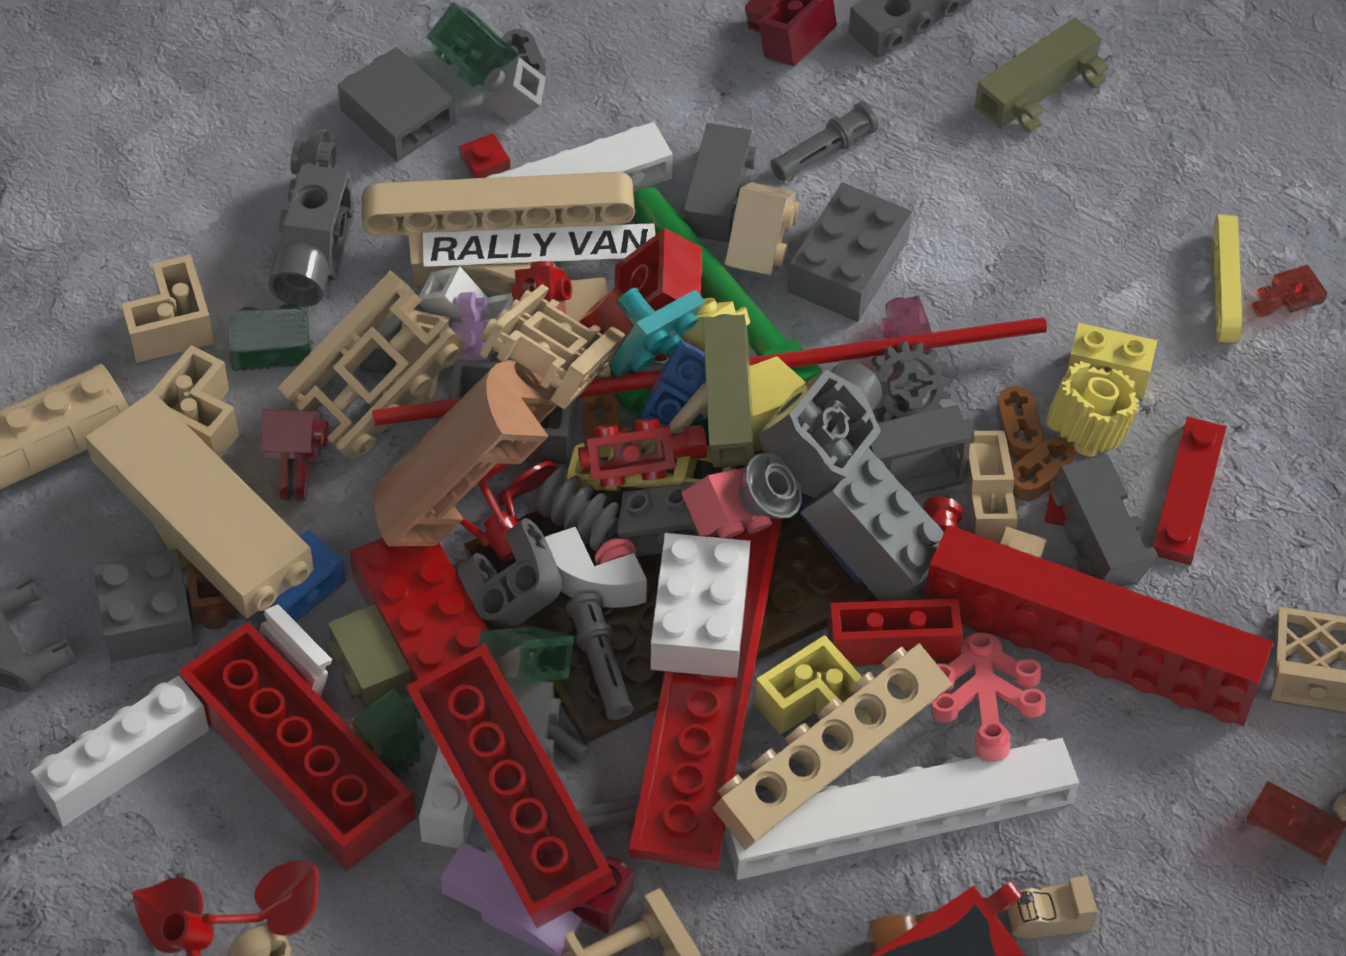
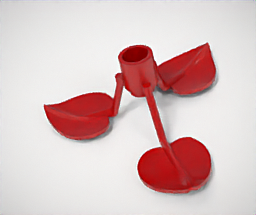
(500, 522)
(174, 907)

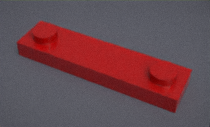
(1189, 490)

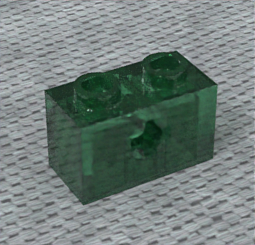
(469, 44)
(529, 653)

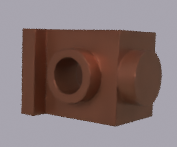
(207, 602)

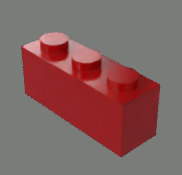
(876, 629)

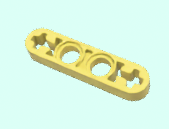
(1227, 279)

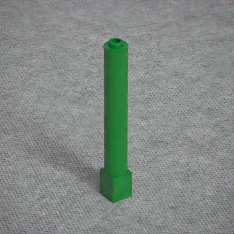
(716, 281)

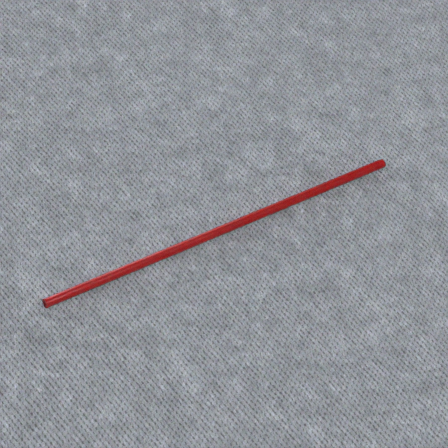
(791, 359)

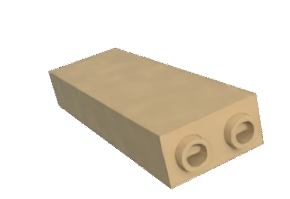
(200, 505)

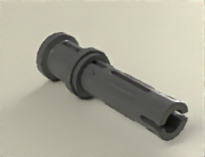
(838, 134)
(596, 638)

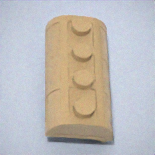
(55, 422)

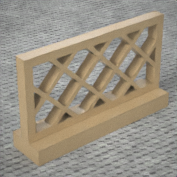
(1314, 682)

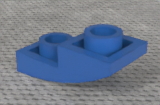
(676, 383)

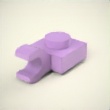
(472, 325)

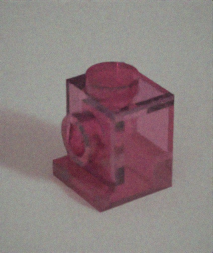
(905, 318)

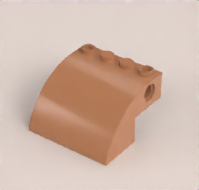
(485, 427)

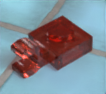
(1293, 288)

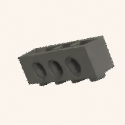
(889, 23)

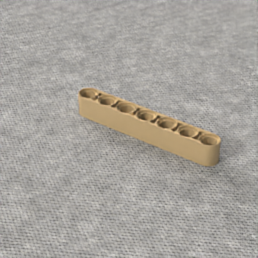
(497, 203)

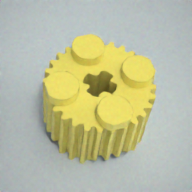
(1093, 408)

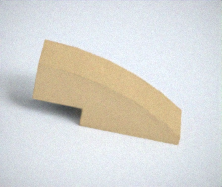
(990, 485)

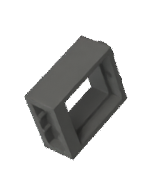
(936, 430)

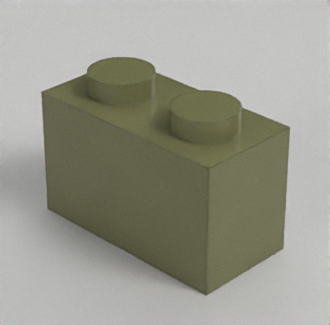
(367, 655)

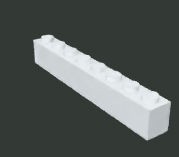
(912, 807)

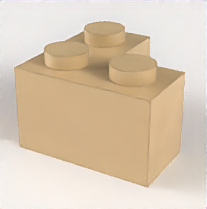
(759, 227)
(172, 318)
(195, 394)

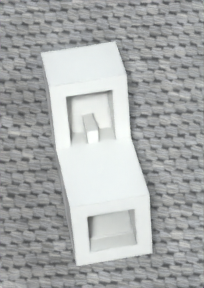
(442, 292)
(617, 581)

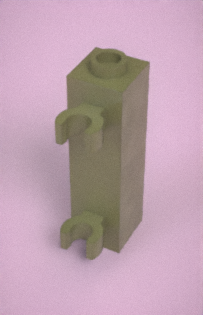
(1038, 72)
(728, 390)

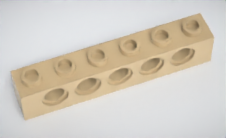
(752, 819)

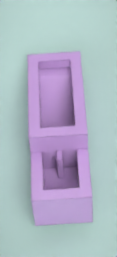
(485, 886)

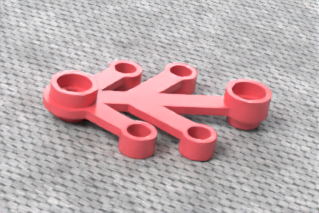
(982, 654)

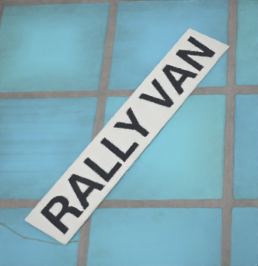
(534, 244)

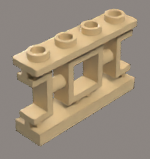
(351, 344)
(550, 344)

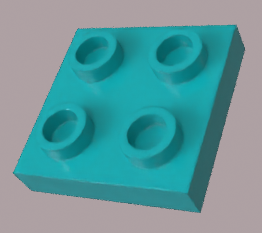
(652, 330)

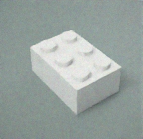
(700, 605)

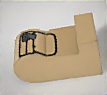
(1053, 910)

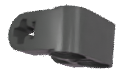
(515, 582)

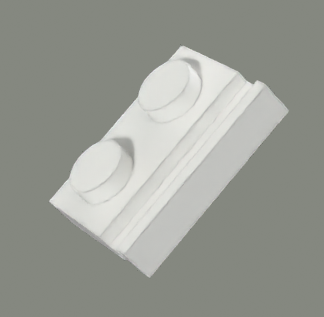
(296, 647)

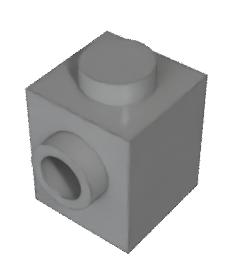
(513, 90)

